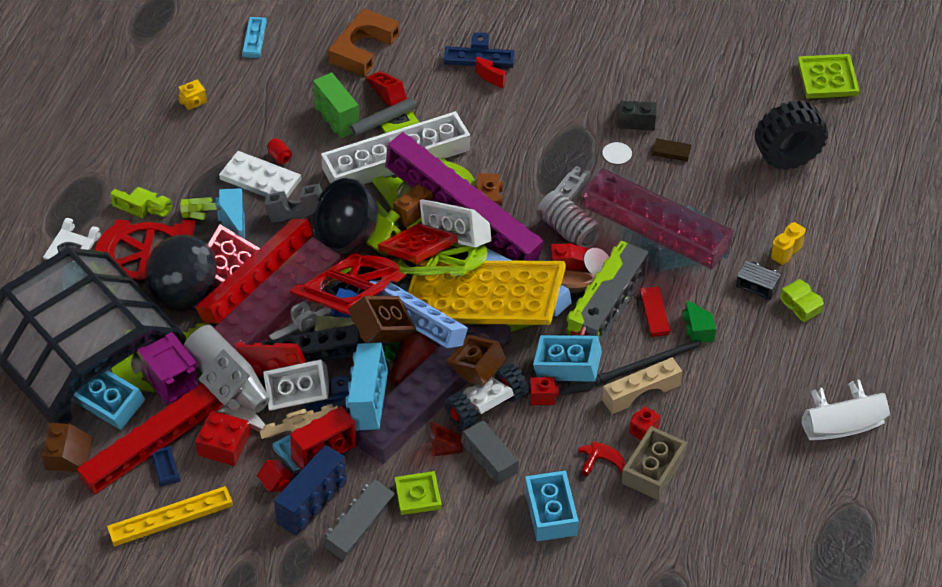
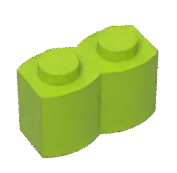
(802, 300)

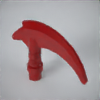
(600, 450)

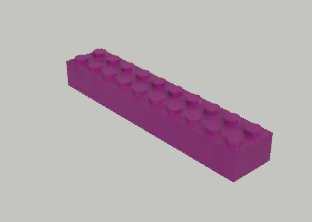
(418, 166)

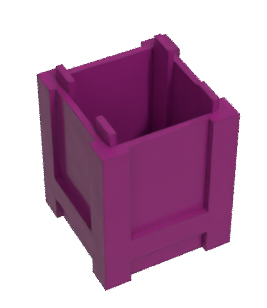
(168, 368)

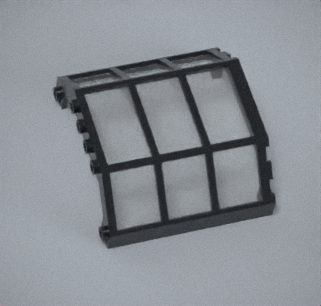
(72, 325)

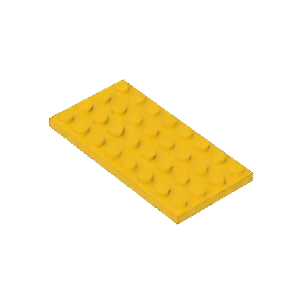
(494, 292)

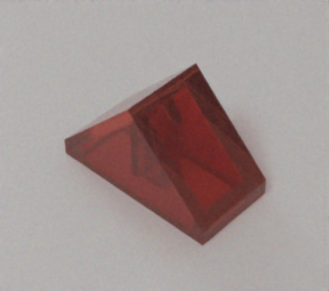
(444, 440)

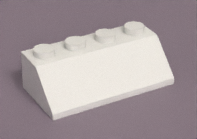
(466, 223)

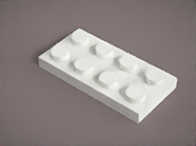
(259, 175)

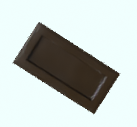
(672, 149)

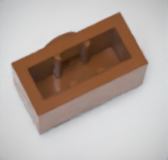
(490, 186)
(409, 206)

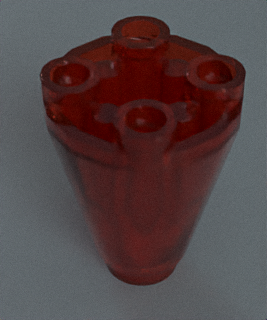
(410, 355)

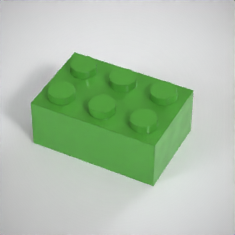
(335, 104)

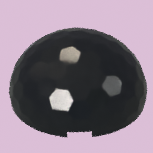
(345, 215)
(180, 271)

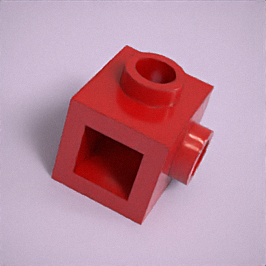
(543, 391)
(642, 421)
(274, 476)

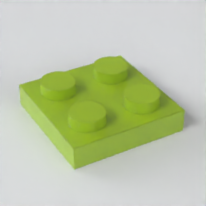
(418, 493)

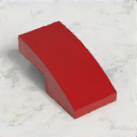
(489, 73)

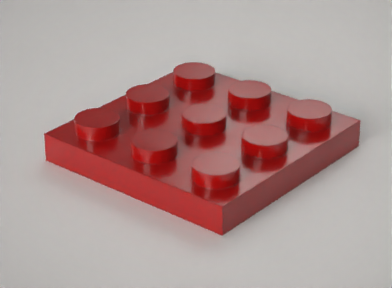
(418, 243)

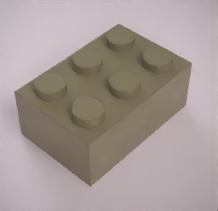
(654, 463)

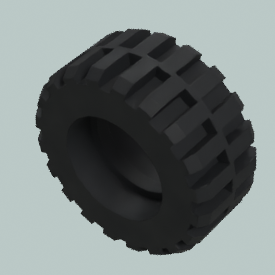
(788, 151)

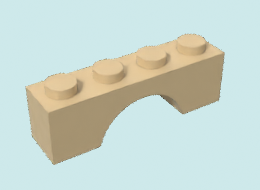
(624, 391)

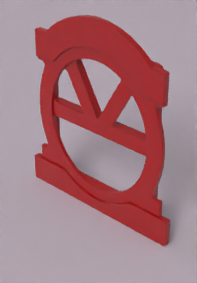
(123, 228)
(385, 268)

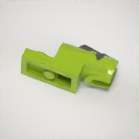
(142, 202)

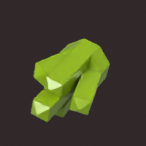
(192, 206)

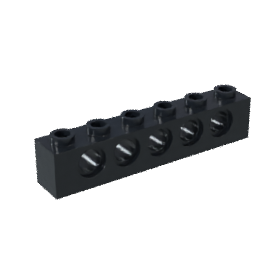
(324, 344)

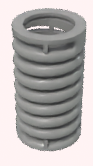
(569, 220)

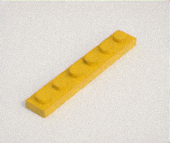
(169, 516)

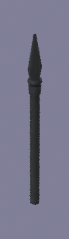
(583, 386)

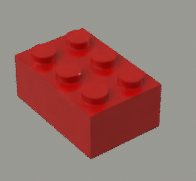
(333, 429)

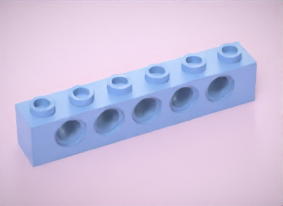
(428, 319)

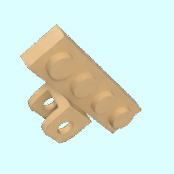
(293, 421)

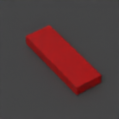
(654, 311)

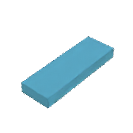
(254, 37)

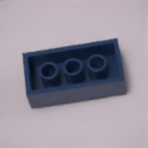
(310, 490)

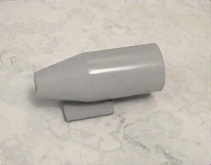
(225, 370)

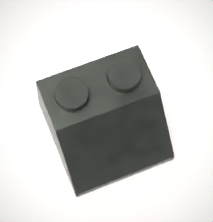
(637, 115)

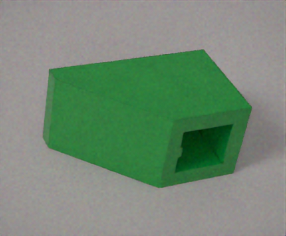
(699, 324)

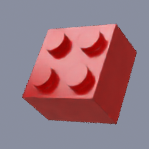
(223, 438)

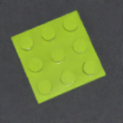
(828, 76)

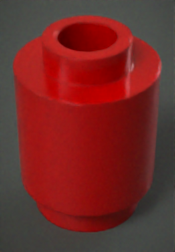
(279, 151)

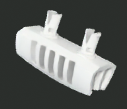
(844, 417)

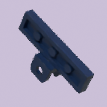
(467, 56)
(338, 396)

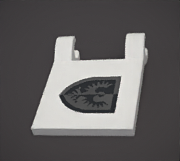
(68, 239)

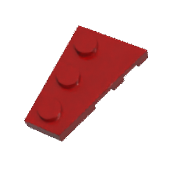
(270, 357)

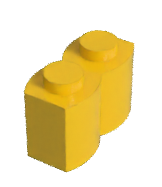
(788, 243)

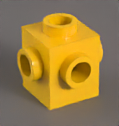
(192, 94)

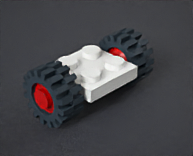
(507, 385)

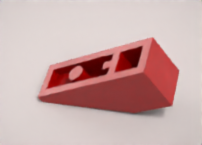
(387, 87)
(571, 254)

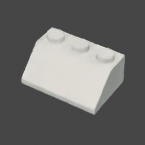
(297, 384)

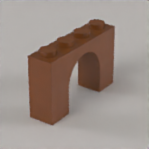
(365, 25)

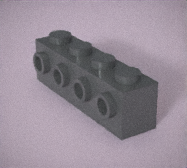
(358, 519)

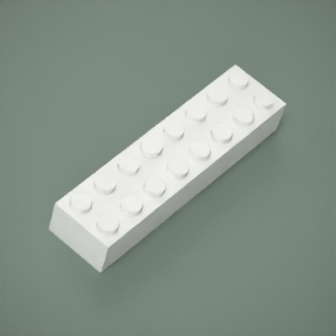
(366, 159)

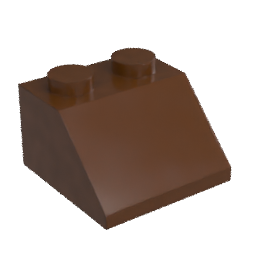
(477, 359)
(66, 447)

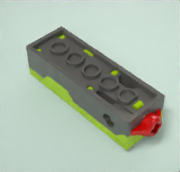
(609, 292)

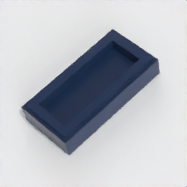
(165, 466)

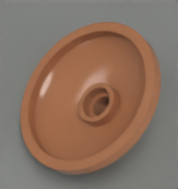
(576, 281)

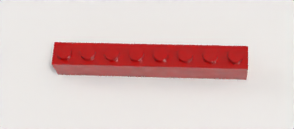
(254, 271)
(148, 438)

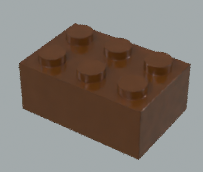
(381, 319)

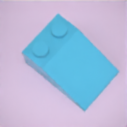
(231, 210)

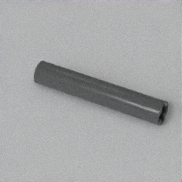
(383, 116)

